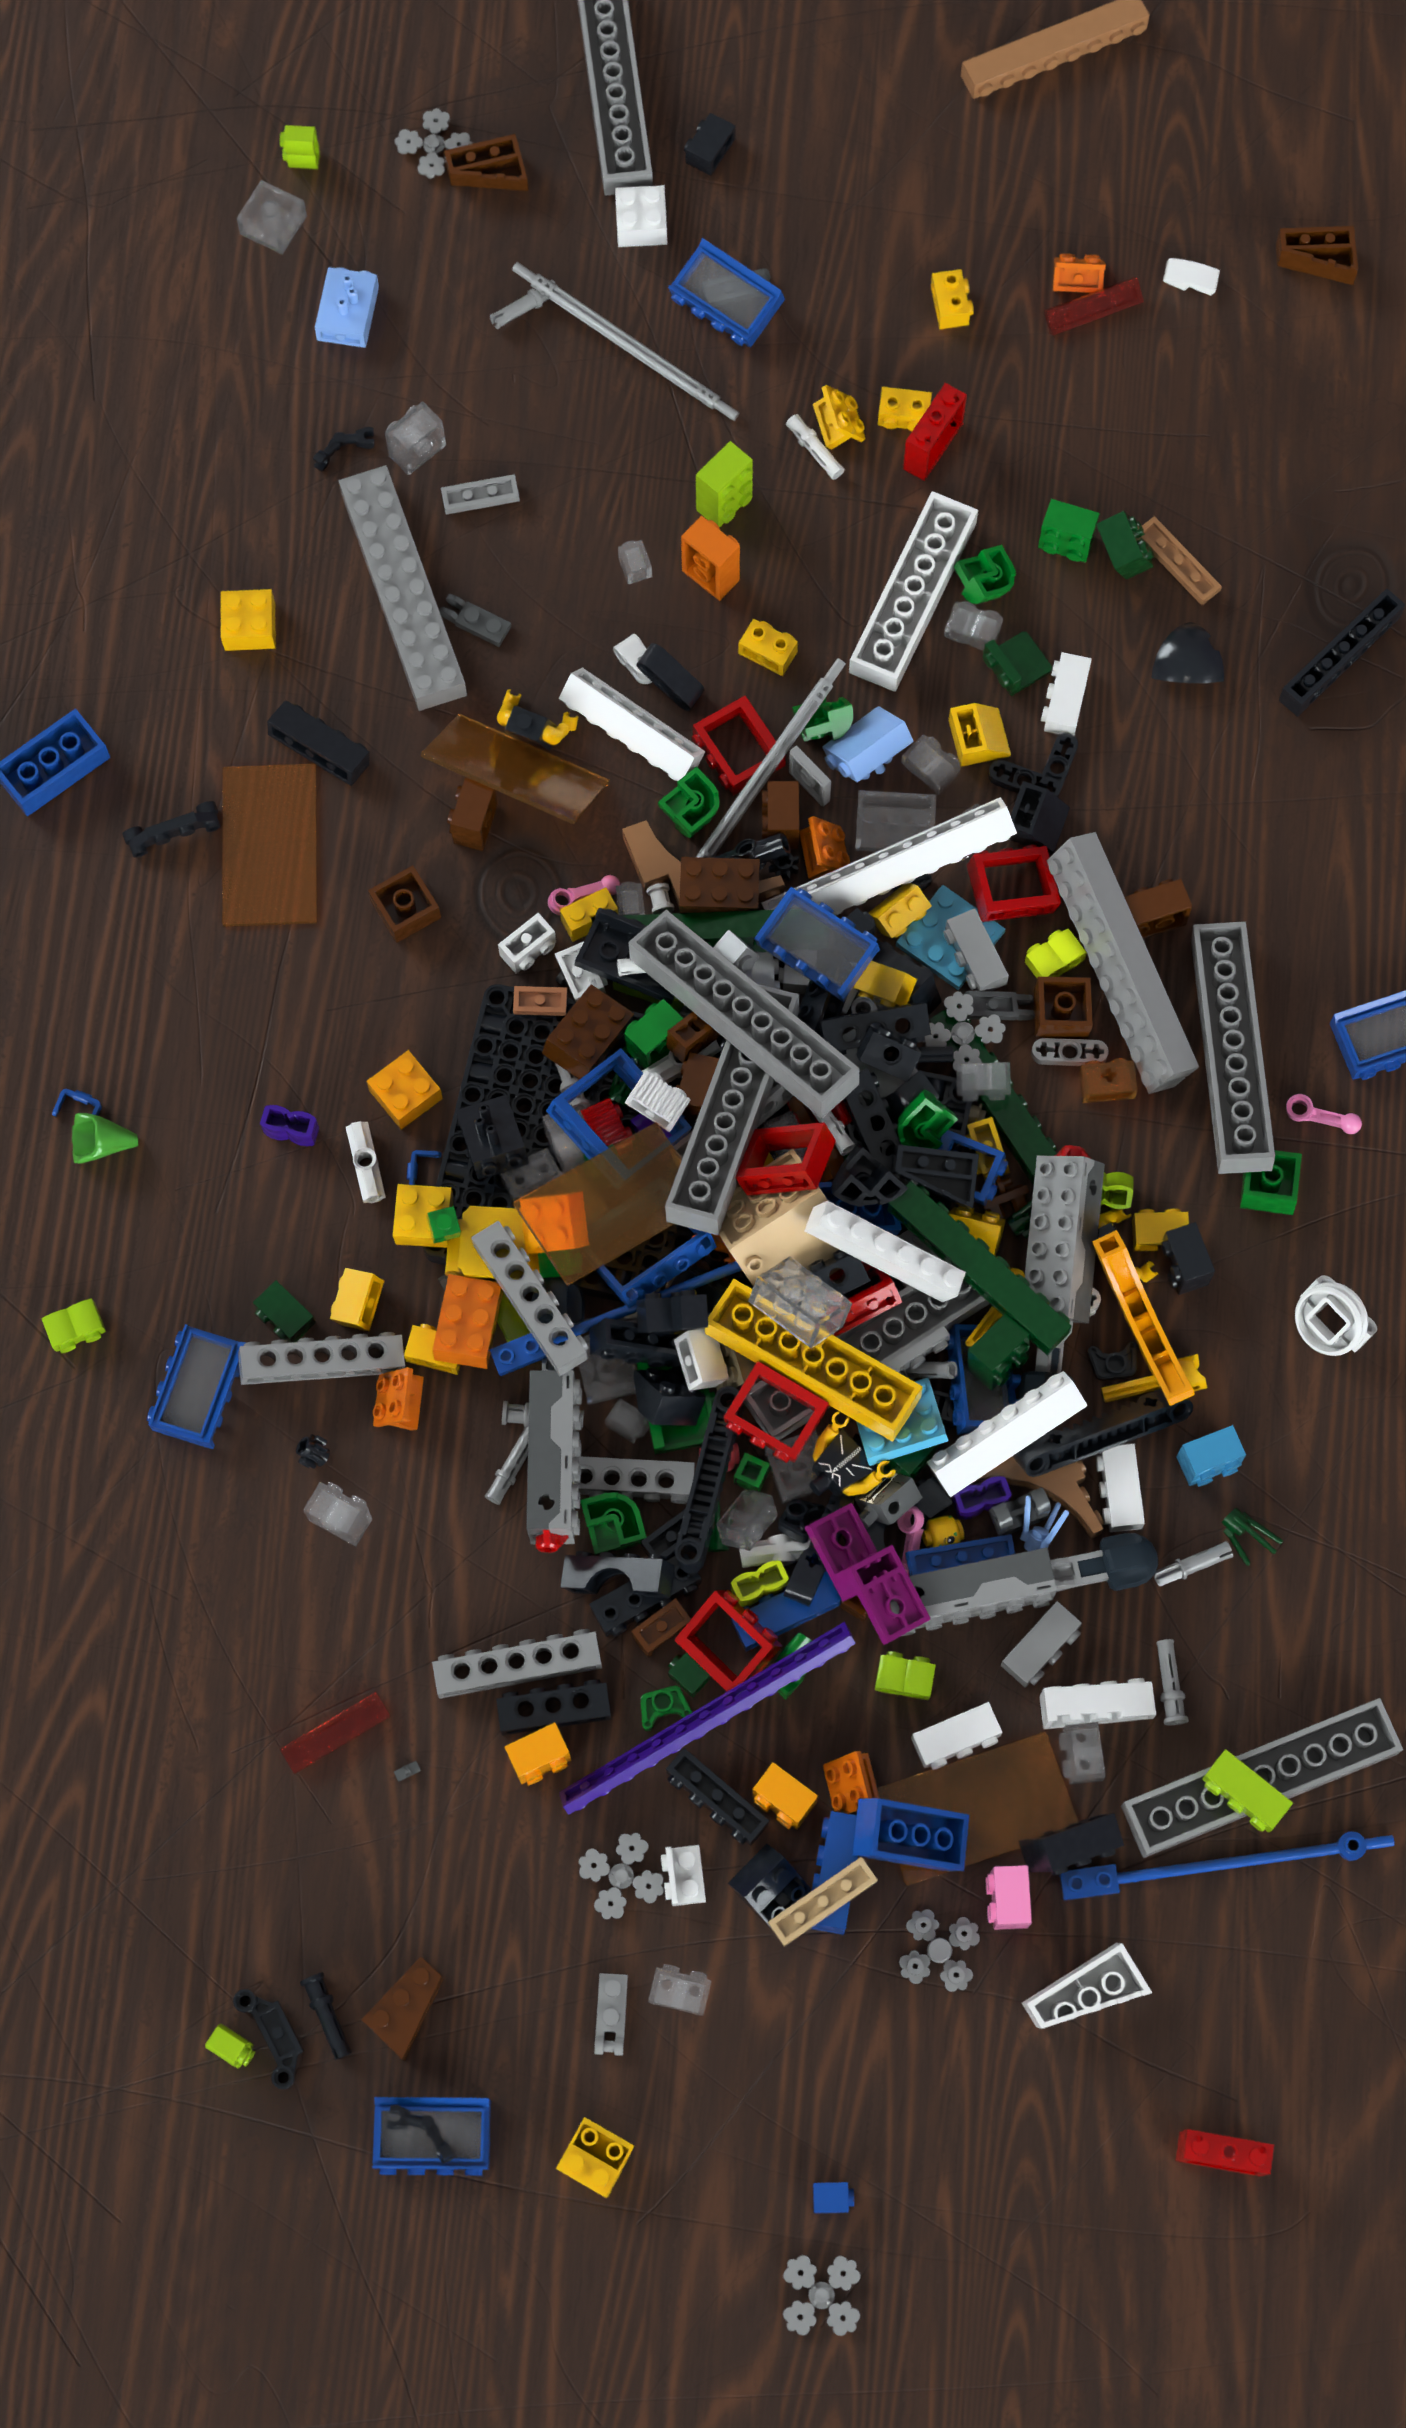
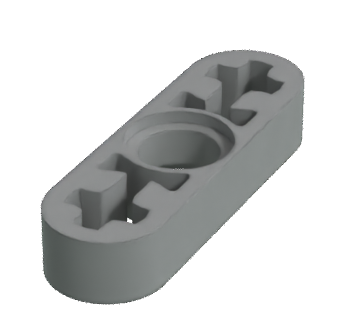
(1050, 1044)

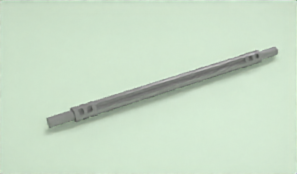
(625, 341)
(771, 762)

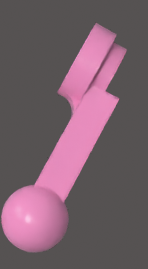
(578, 893)
(1348, 1123)
(913, 1532)

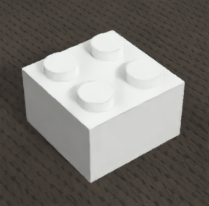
(641, 216)

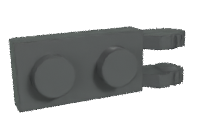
(476, 620)
(1001, 1004)

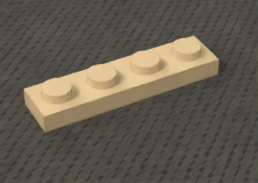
(822, 1901)

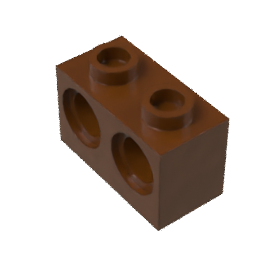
(689, 1036)

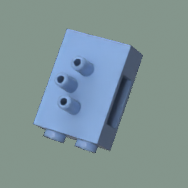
(346, 307)
(868, 745)

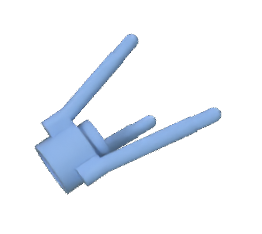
(1039, 1536)

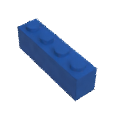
(784, 1614)

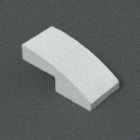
(1191, 274)

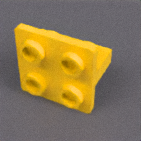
(838, 417)

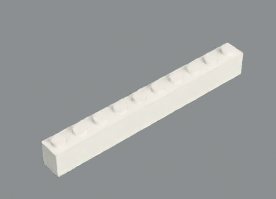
(909, 858)

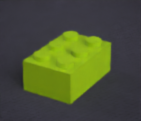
(724, 485)

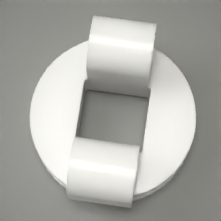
(1347, 1304)

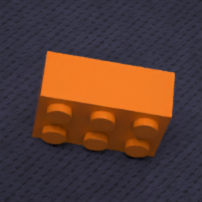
(710, 557)
(467, 1321)

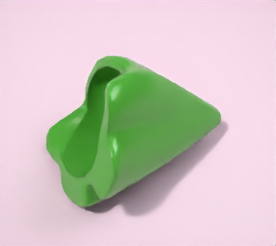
(98, 1137)

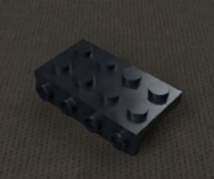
(607, 943)

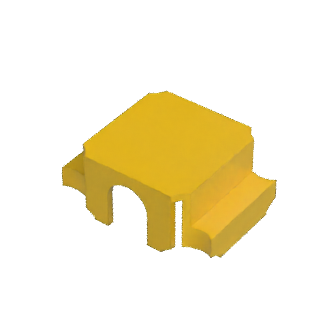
(462, 1256)

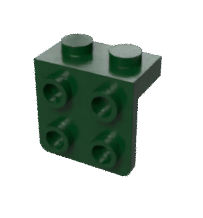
(1016, 662)

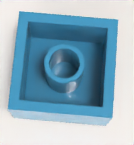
(1211, 1456)

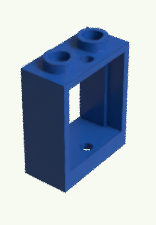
(998, 1167)

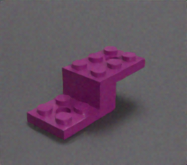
(867, 1573)

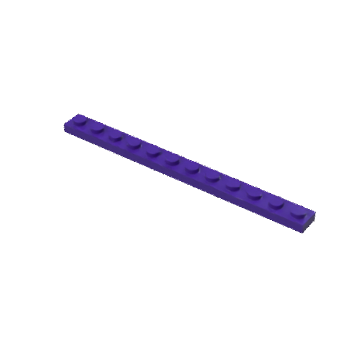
(706, 1718)

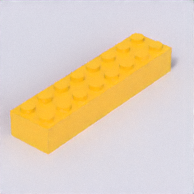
(830, 1370)

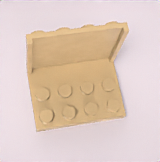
(772, 1227)

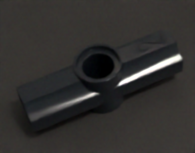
(765, 849)

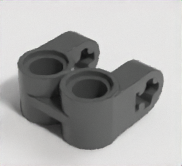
(1009, 1516)

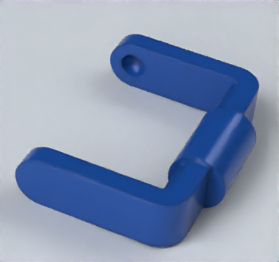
(77, 1096)
(412, 1168)

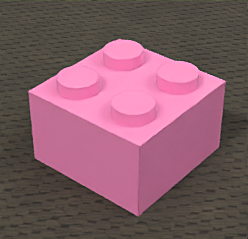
(1010, 1897)

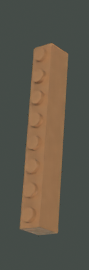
(1054, 46)

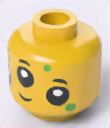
(942, 1531)

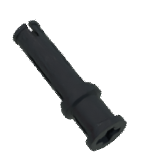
(321, 2002)

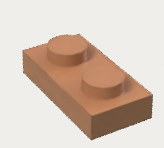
(540, 1001)

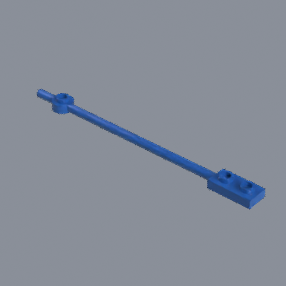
(527, 1351)
(1106, 1880)

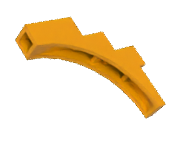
(1142, 1318)

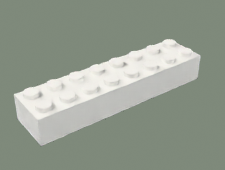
(913, 591)

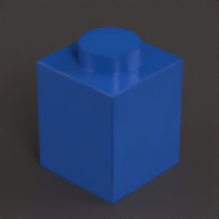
(832, 2197)

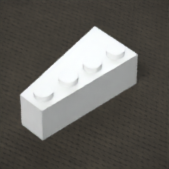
(1097, 1703)
(1094, 1985)

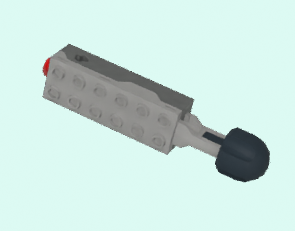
(1061, 1245)
(555, 1438)
(1029, 1579)

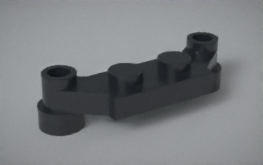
(163, 832)
(276, 2032)

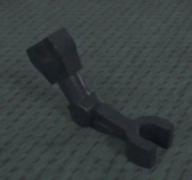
(340, 439)
(425, 2123)

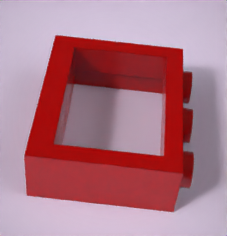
(934, 431)
(714, 757)
(1012, 908)
(785, 1178)
(870, 1301)
(791, 1389)
(747, 1620)
(1224, 2152)

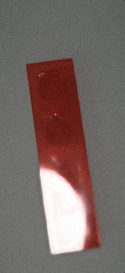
(1093, 306)
(335, 1732)

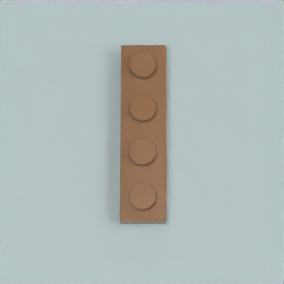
(1180, 562)

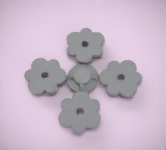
(433, 144)
(964, 1032)
(621, 1876)
(939, 1950)
(821, 2295)

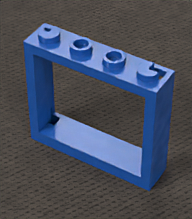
(577, 1128)
(662, 1271)

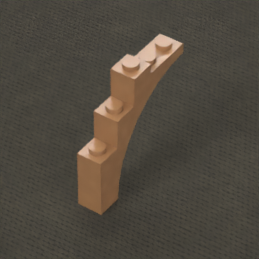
(657, 865)
(1060, 1486)

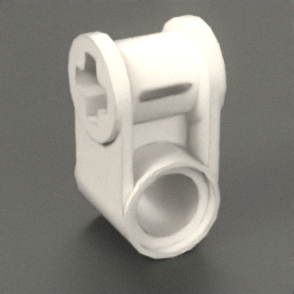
(629, 653)

